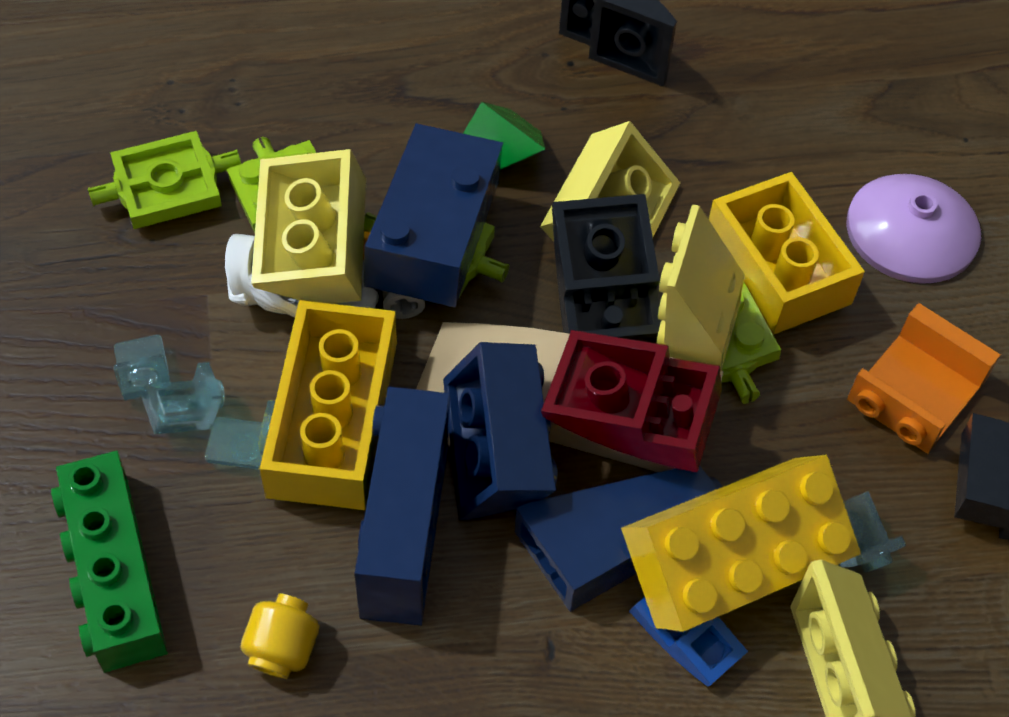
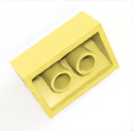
(619, 165)
(310, 227)
(846, 646)

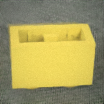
(699, 293)

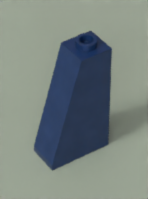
(580, 534)

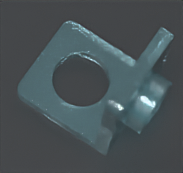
(140, 363)
(239, 441)

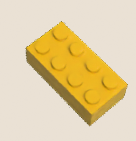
(325, 405)
(739, 542)

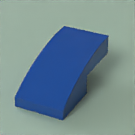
(702, 650)

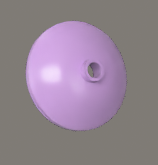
(913, 228)

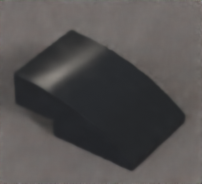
(623, 34)
(607, 267)
(984, 473)

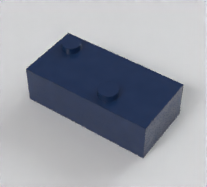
(433, 215)
(402, 505)

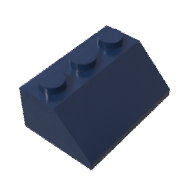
(498, 430)

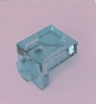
(184, 404)
(870, 534)

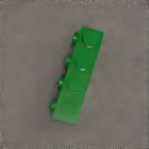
(109, 563)

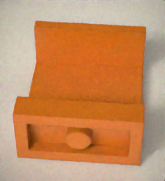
(923, 378)

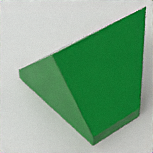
(504, 125)

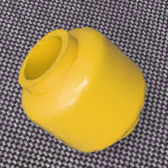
(279, 636)

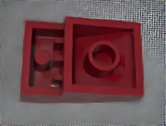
(634, 398)

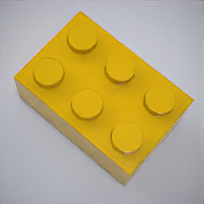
(786, 251)

